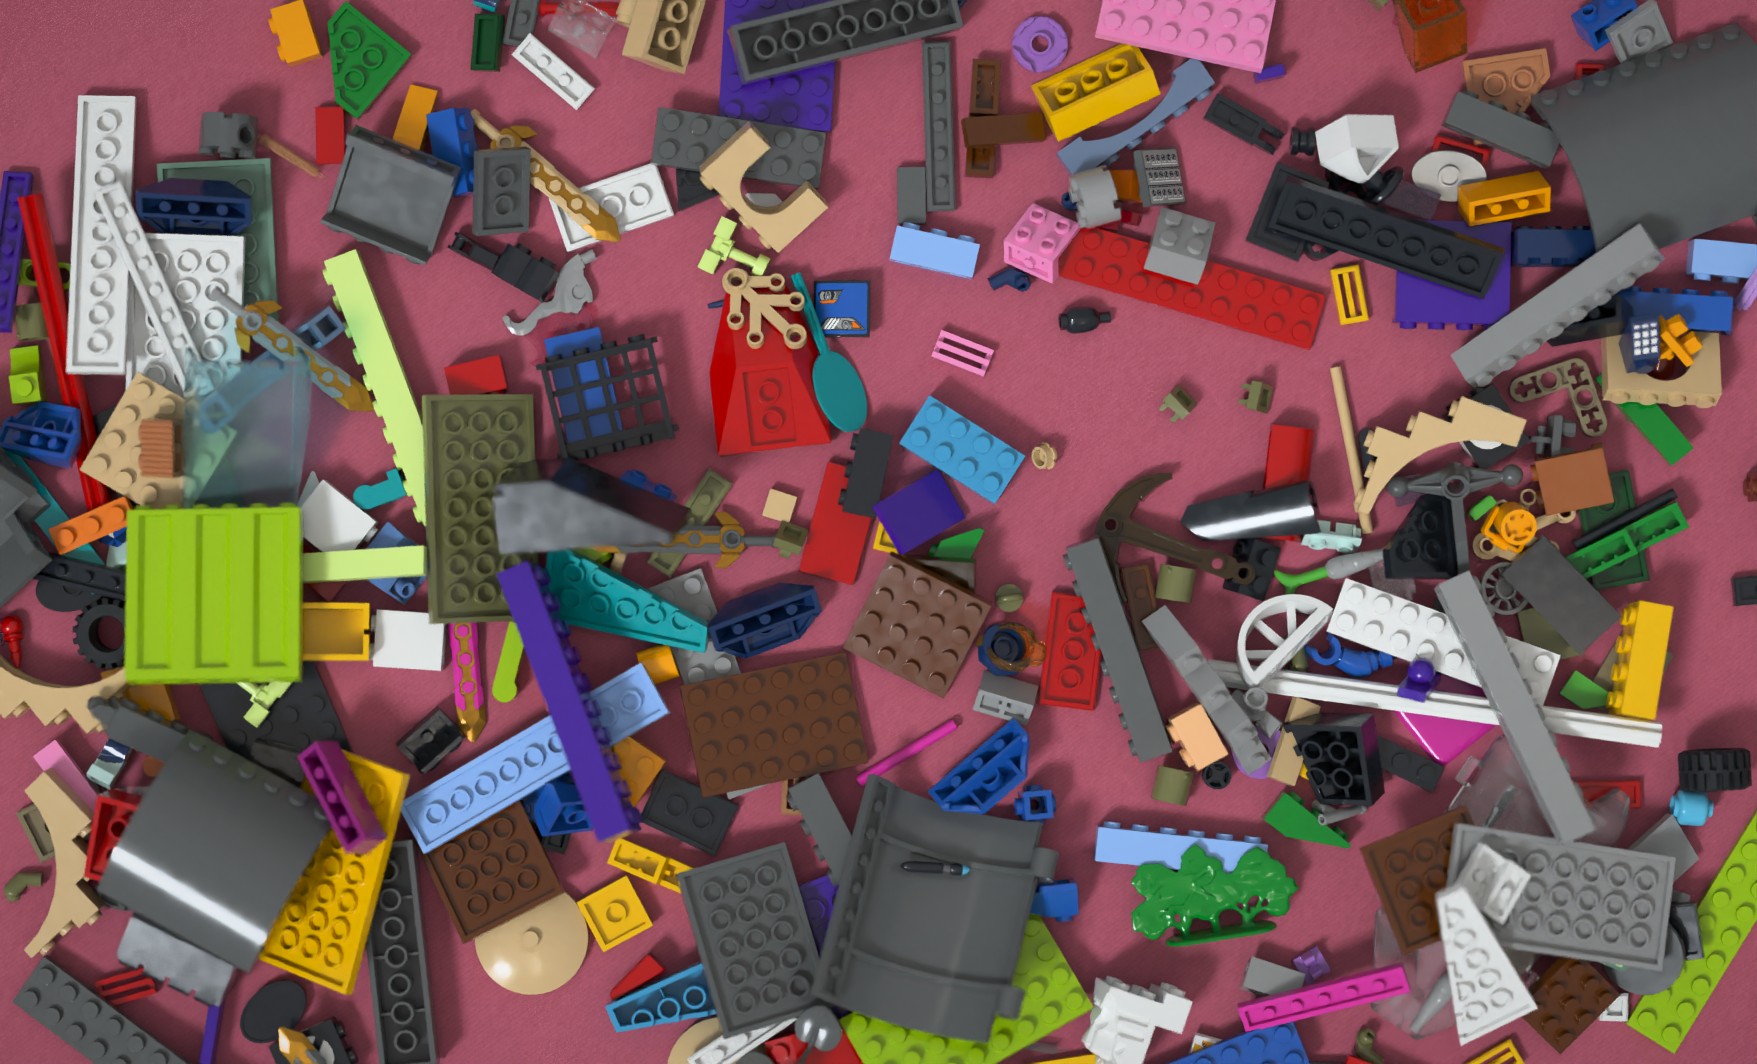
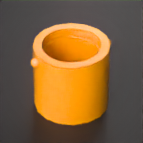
(659, 663)

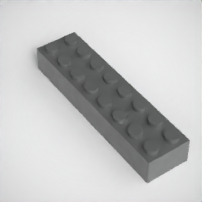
(835, 33)
(401, 964)

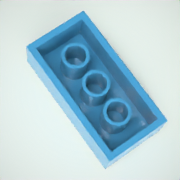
(961, 450)

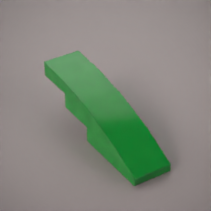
(1655, 428)

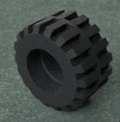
(88, 637)
(1714, 769)

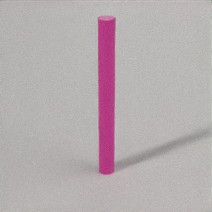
(908, 751)

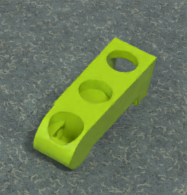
(505, 685)

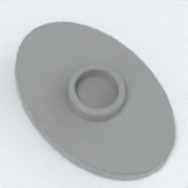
(1445, 171)

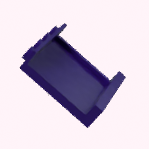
(1437, 305)

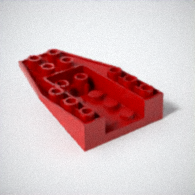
(764, 393)

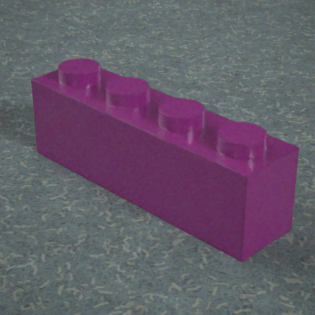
(341, 797)

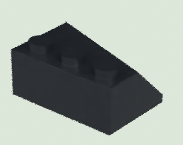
(1340, 757)

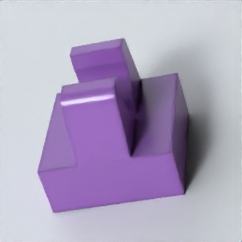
(1312, 964)

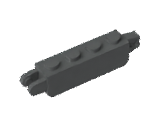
(139, 728)

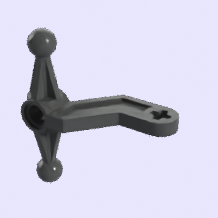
(1439, 484)

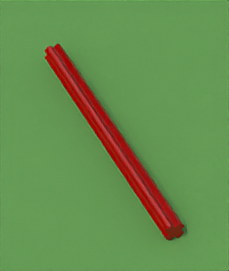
(56, 319)

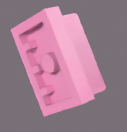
(1039, 241)

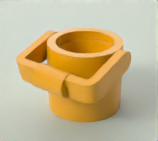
(1513, 524)

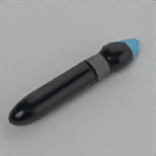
(935, 867)

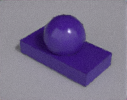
(1420, 681)

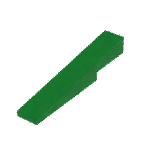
(1628, 540)

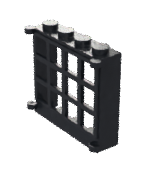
(617, 440)

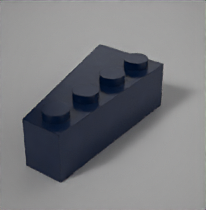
(1551, 246)

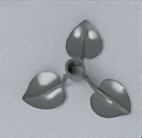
(814, 1026)

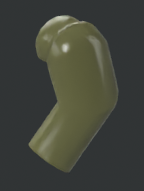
(18, 883)
(1364, 1046)

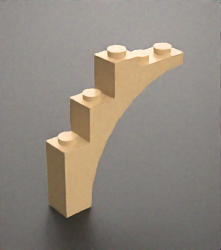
(1393, 451)
(53, 701)
(67, 820)

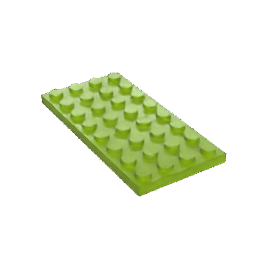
(1050, 1002)

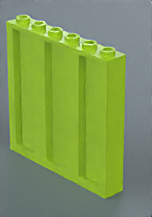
(214, 594)

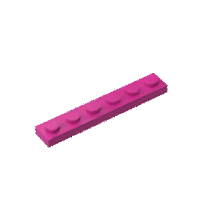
(1324, 997)

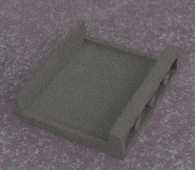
(391, 195)

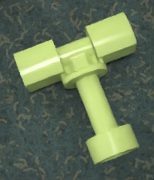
(723, 248)
(263, 698)

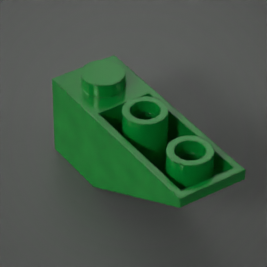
(1295, 821)

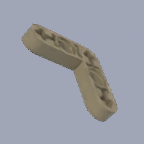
(1563, 381)

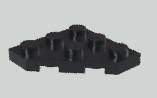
(1423, 543)

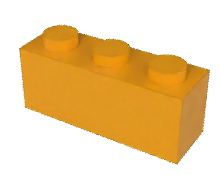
(1504, 198)

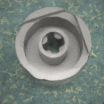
(1094, 197)

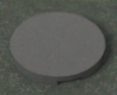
(1648, 981)

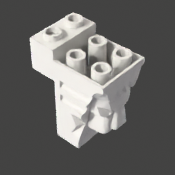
(1127, 1018)

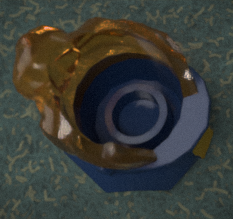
(1010, 649)

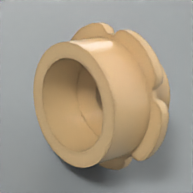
(1044, 456)

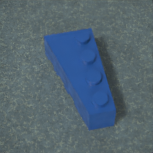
(1699, 311)

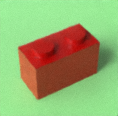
(477, 377)

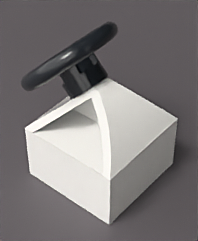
(1358, 148)

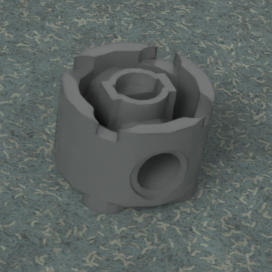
(228, 135)

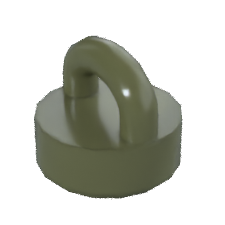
(1009, 597)

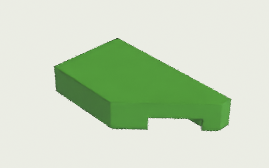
(1583, 692)

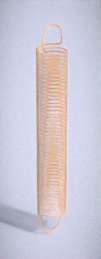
(290, 153)

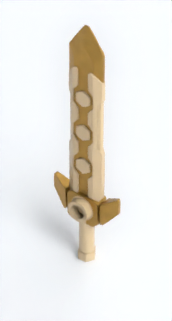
(552, 183)

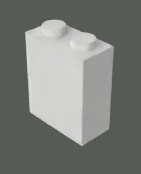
(334, 520)
(407, 641)

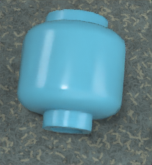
(1691, 807)

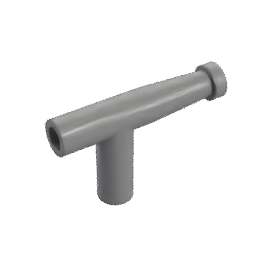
(1331, 815)

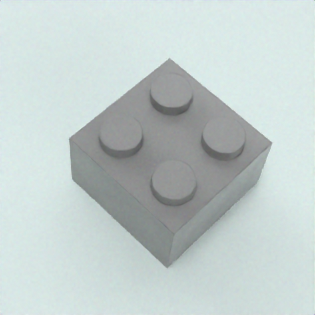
(1179, 245)

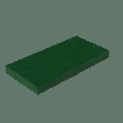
(1632, 569)

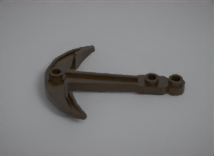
(1139, 535)

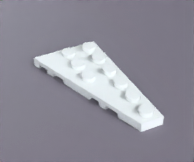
(1480, 974)

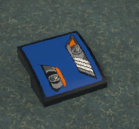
(843, 307)

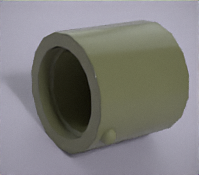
(30, 322)
(1175, 583)
(1172, 785)

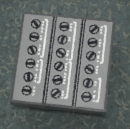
(1159, 177)

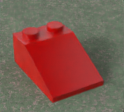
(110, 819)
(788, 1050)

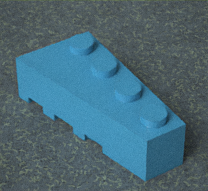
(667, 1000)

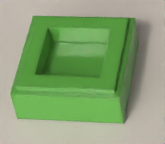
(1480, 507)

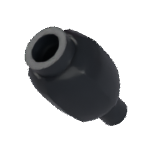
(1082, 319)

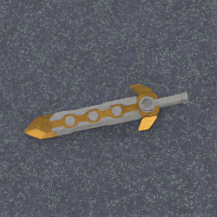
(280, 341)

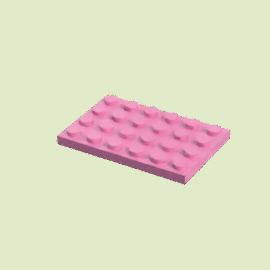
(1205, 30)

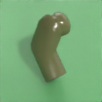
(1299, 661)

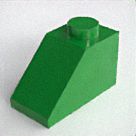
(957, 546)

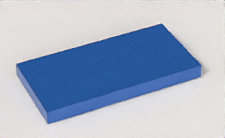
(587, 373)

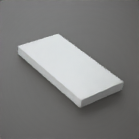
(630, 197)

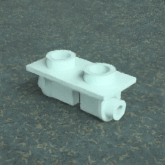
(1344, 539)

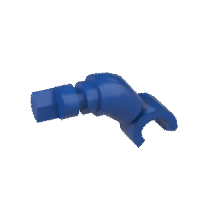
(1352, 662)

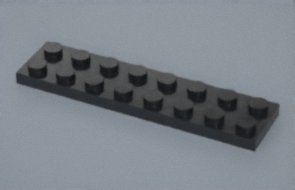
(1386, 237)

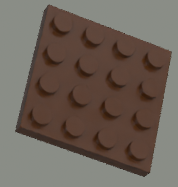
(917, 624)
(493, 872)
(1410, 872)

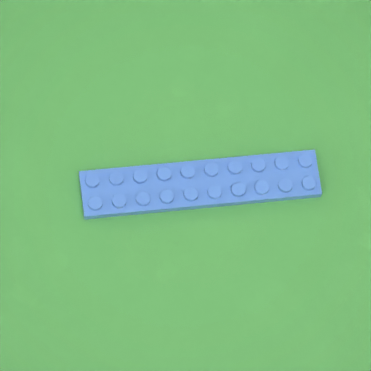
(524, 763)

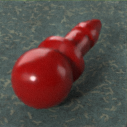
(12, 627)

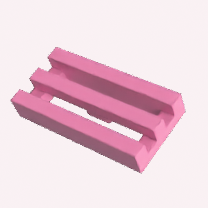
(985, 362)

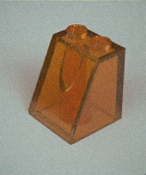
(1431, 31)

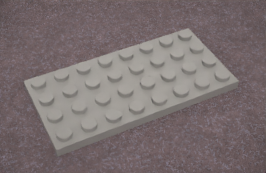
(1579, 897)

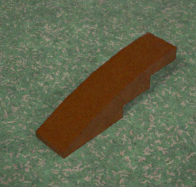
(983, 102)

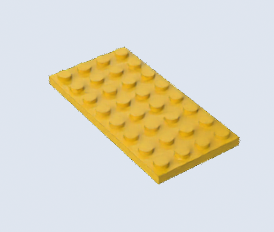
(334, 900)

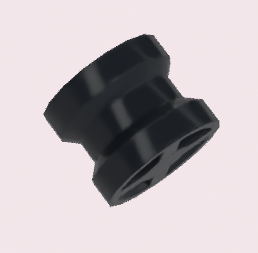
(1302, 141)
(1219, 778)

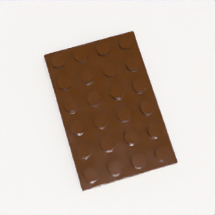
(773, 724)

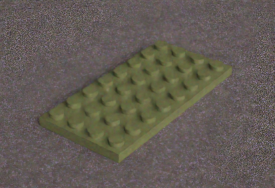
(467, 451)

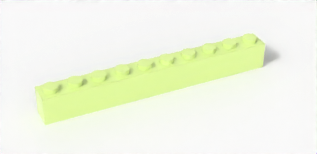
(383, 369)

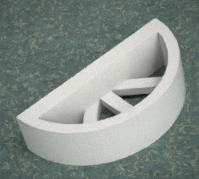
(1275, 660)

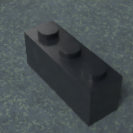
(1599, 323)
(865, 472)

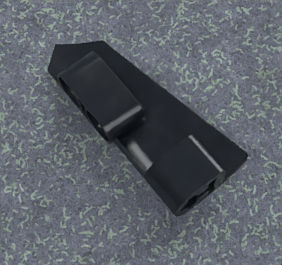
(1251, 514)

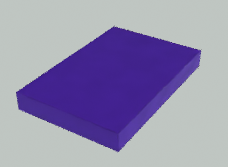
(918, 512)

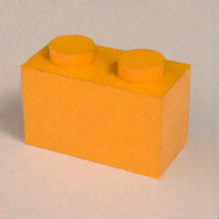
(295, 33)

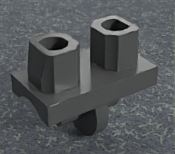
(1552, 442)

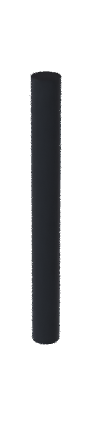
(1624, 519)

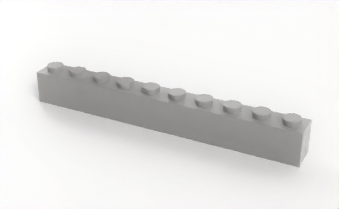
(1515, 709)

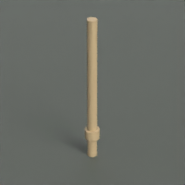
(1350, 443)

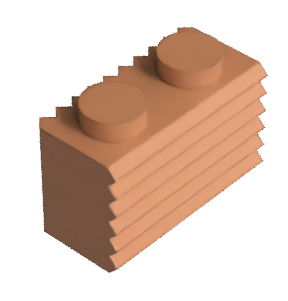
(161, 447)

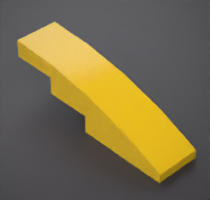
(647, 863)

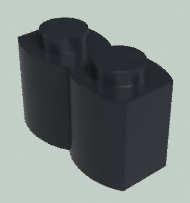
(526, 272)

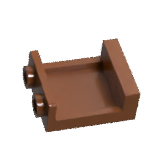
(1573, 480)

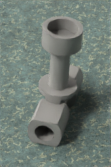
(1254, 706)

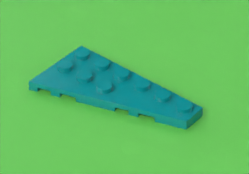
(613, 604)

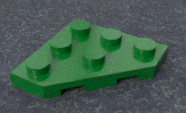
(361, 59)

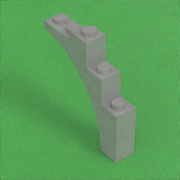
(1208, 689)

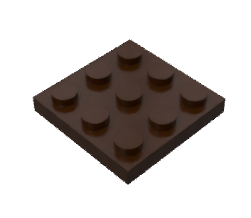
(1568, 1001)

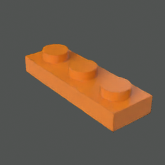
(91, 525)

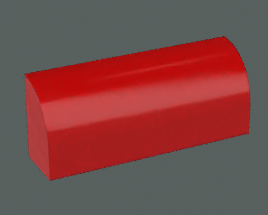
(1288, 460)

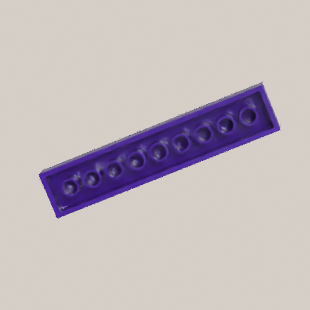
(570, 702)

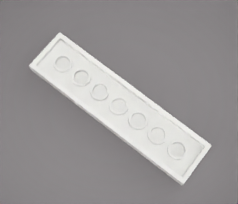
(1420, 632)

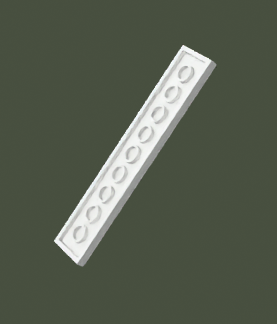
(97, 268)

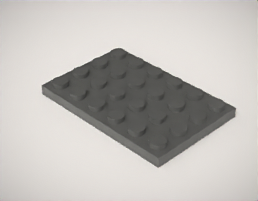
(752, 938)

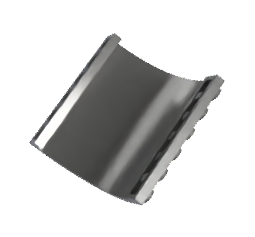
(215, 849)

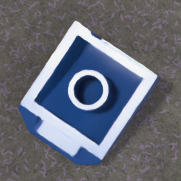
(561, 810)

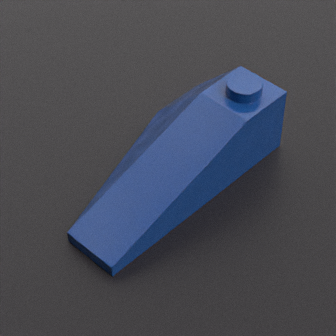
(1056, 900)

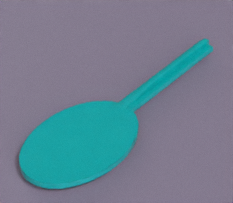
(834, 378)

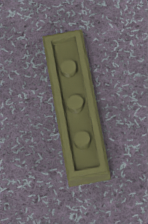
(702, 504)

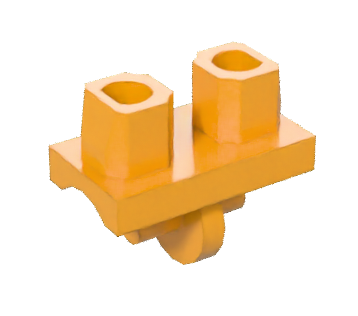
(1671, 341)

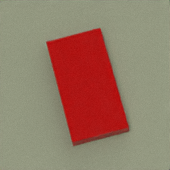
(834, 536)
(1072, 662)

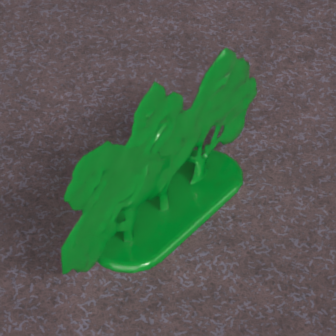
(1204, 891)

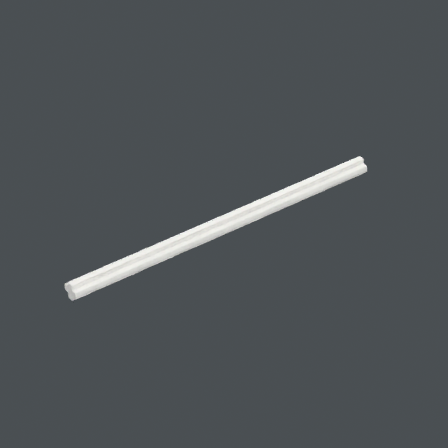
(1442, 704)

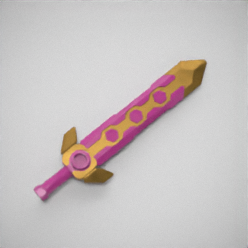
(467, 679)

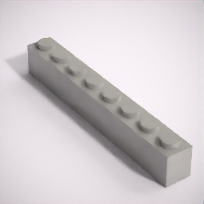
(1558, 307)

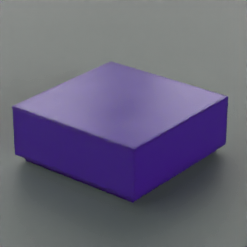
(1269, 73)

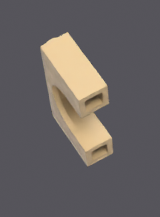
(776, 223)
(1696, 387)

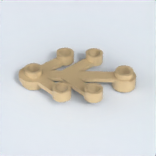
(762, 305)
(1542, 521)

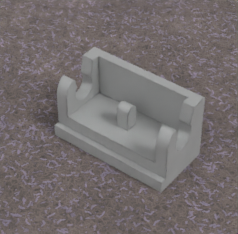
(1005, 697)
(1269, 978)

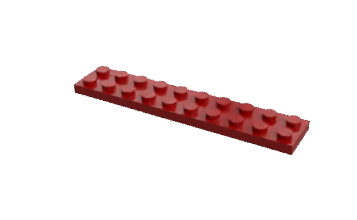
(1221, 295)

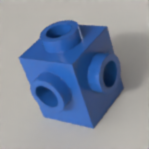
(1045, 804)

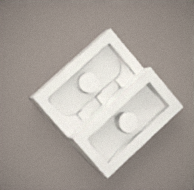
(1493, 882)

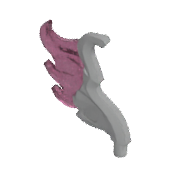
(563, 312)

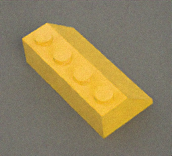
(1095, 90)

